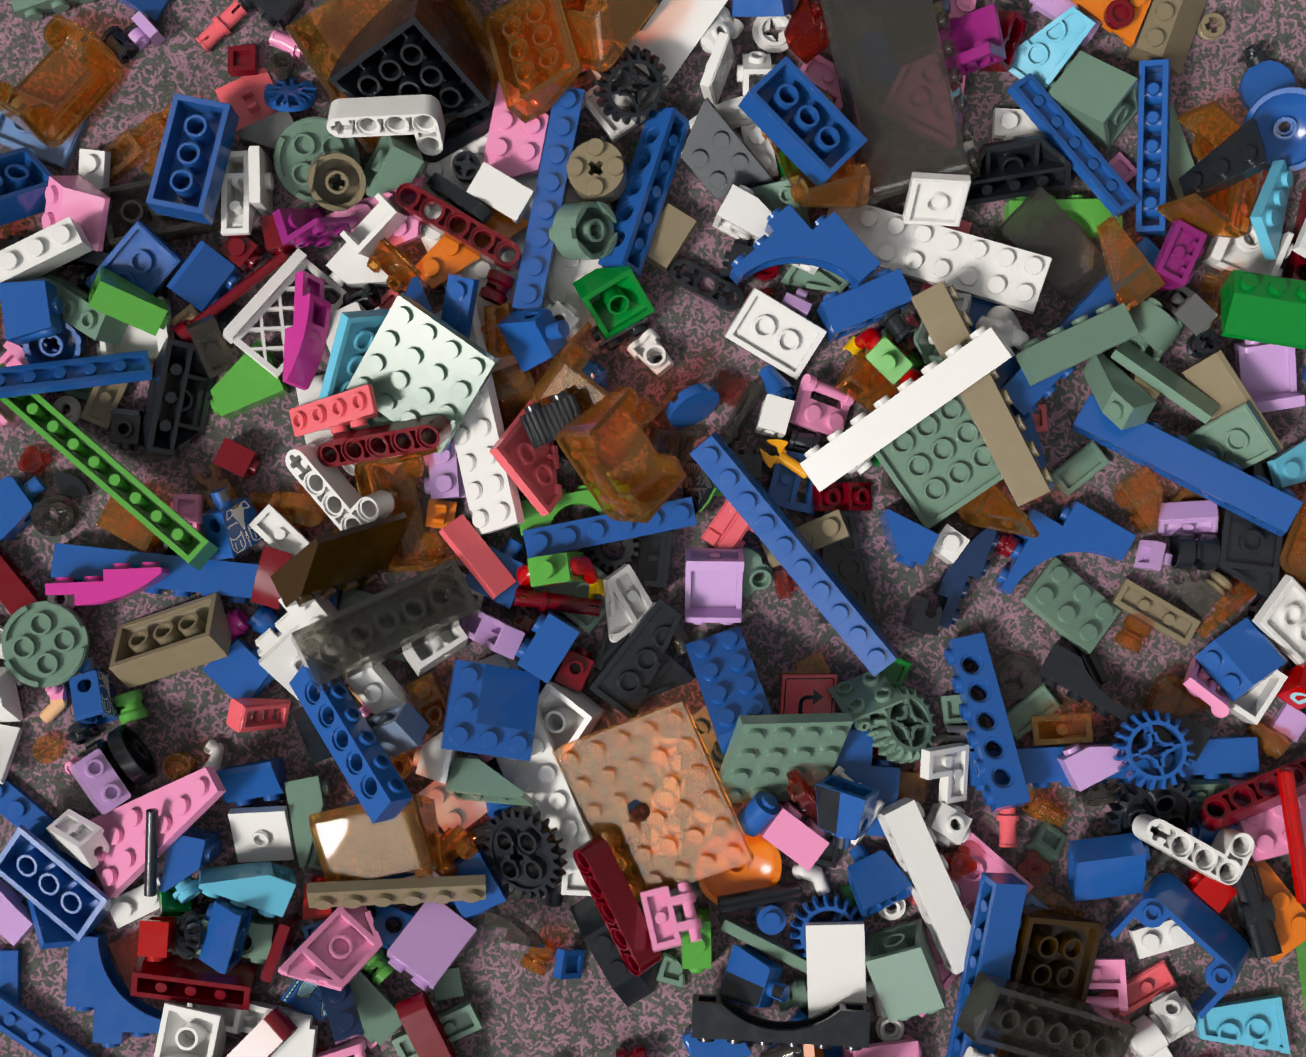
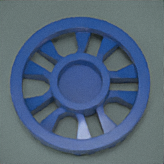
(290, 94)

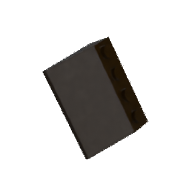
(339, 561)
(1056, 951)

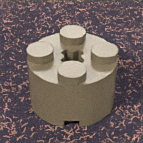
(597, 156)
(344, 195)

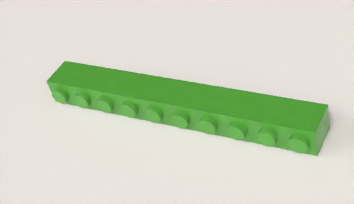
(113, 478)

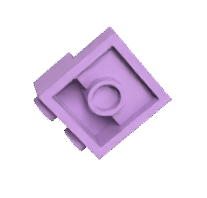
(444, 475)

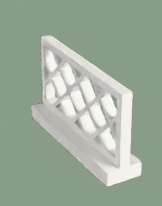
(263, 303)

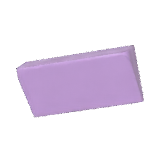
(1188, 517)

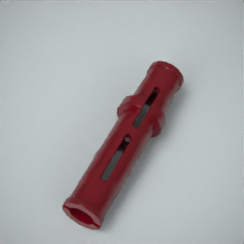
(557, 602)

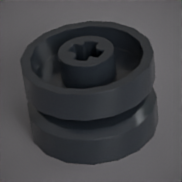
(127, 756)

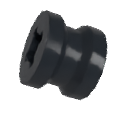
(465, 162)

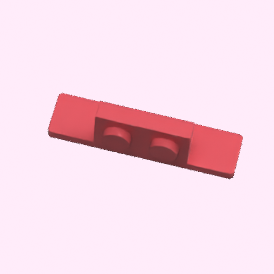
(336, 412)

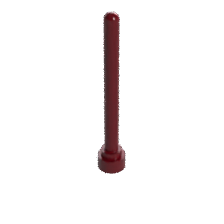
(234, 294)

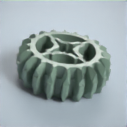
(903, 728)

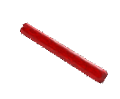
(1293, 831)

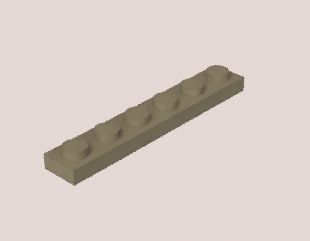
(396, 891)

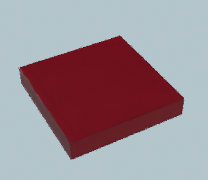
(280, 947)

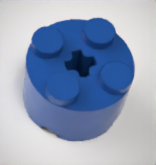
(69, 346)

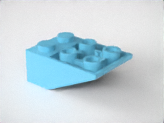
(254, 884)

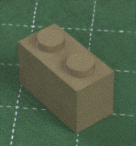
(669, 237)

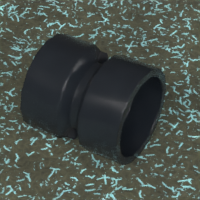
(1199, 551)

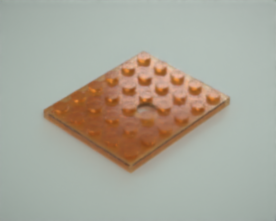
(669, 768)

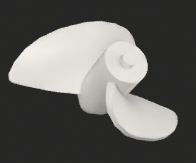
(1006, 324)

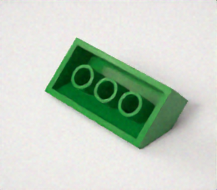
(1264, 309)

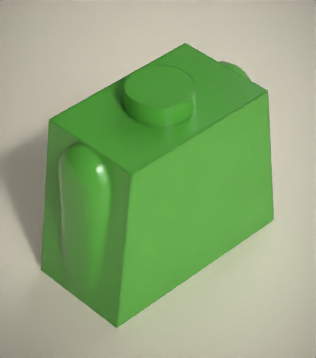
(697, 955)

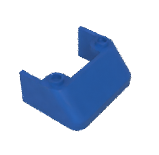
(1169, 898)

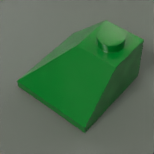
(613, 298)

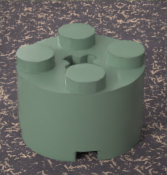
(584, 230)
(1155, 328)

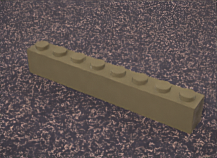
(985, 399)

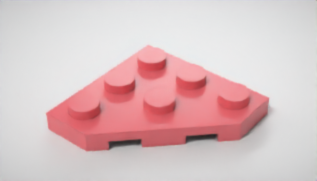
(528, 467)

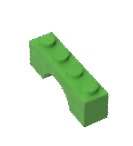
(1086, 212)
(535, 520)

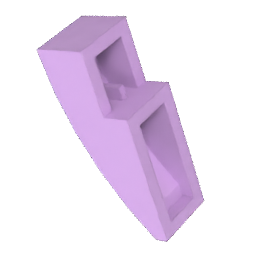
(494, 634)
(14, 916)

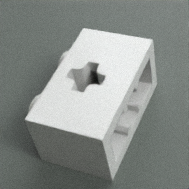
(435, 650)

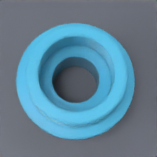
(187, 890)

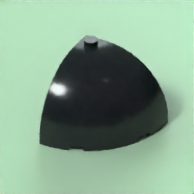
(416, 51)

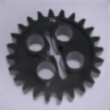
(1174, 804)
(525, 852)

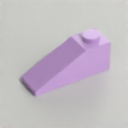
(1091, 763)

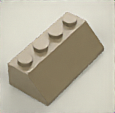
(1167, 32)
(1220, 383)
(171, 641)

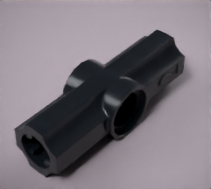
(1257, 913)

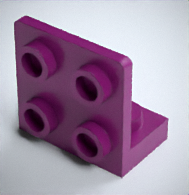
(978, 39)
(310, 227)
(1178, 255)

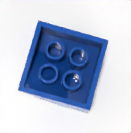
(491, 711)

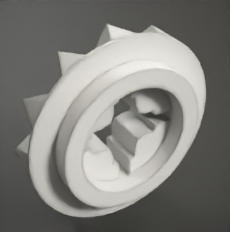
(767, 42)

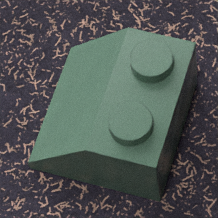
(392, 163)

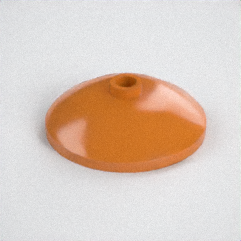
(760, 873)

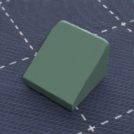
(1047, 842)

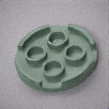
(298, 148)
(45, 644)

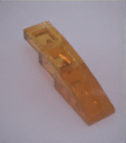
(135, 145)

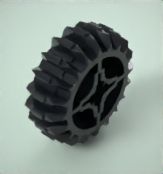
(652, 83)

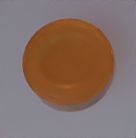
(47, 749)

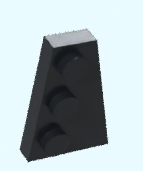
(1229, 163)

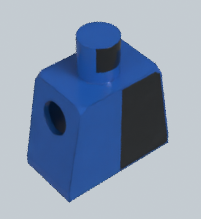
(844, 808)
(753, 978)

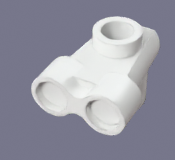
(722, 23)
(649, 348)

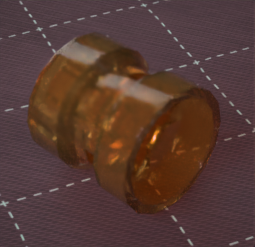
(1130, 639)
(174, 767)
(537, 959)

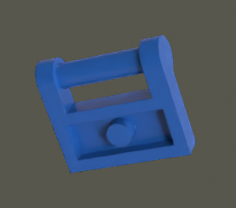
(785, 486)

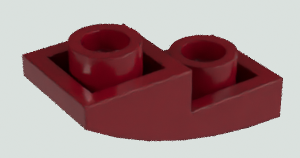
(843, 496)
(264, 589)

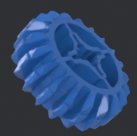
(1157, 760)
(817, 907)

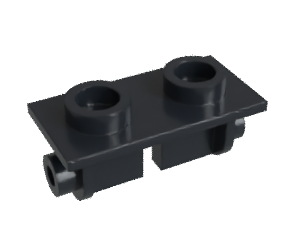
(615, 341)

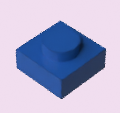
(569, 963)

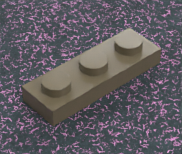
(818, 533)
(1155, 612)

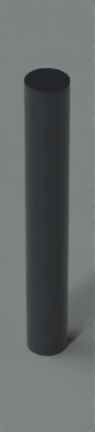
(151, 850)

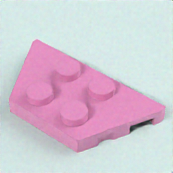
(512, 144)
(406, 233)
(335, 949)

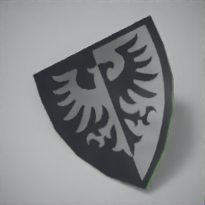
(698, 486)

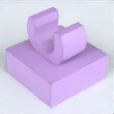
(144, 32)
(798, 302)
(1152, 555)

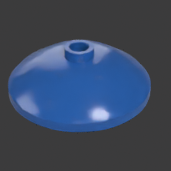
(1270, 111)

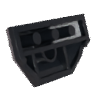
(1017, 168)
(176, 399)
(599, 941)

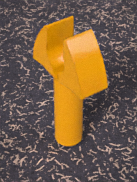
(784, 458)

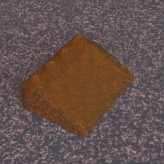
(532, 54)

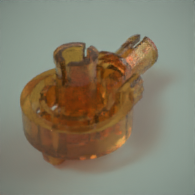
(297, 508)

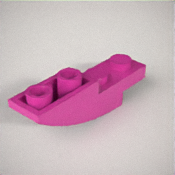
(308, 335)
(112, 586)

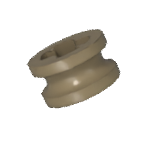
(1208, 35)
(1219, 583)

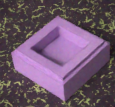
(1290, 722)

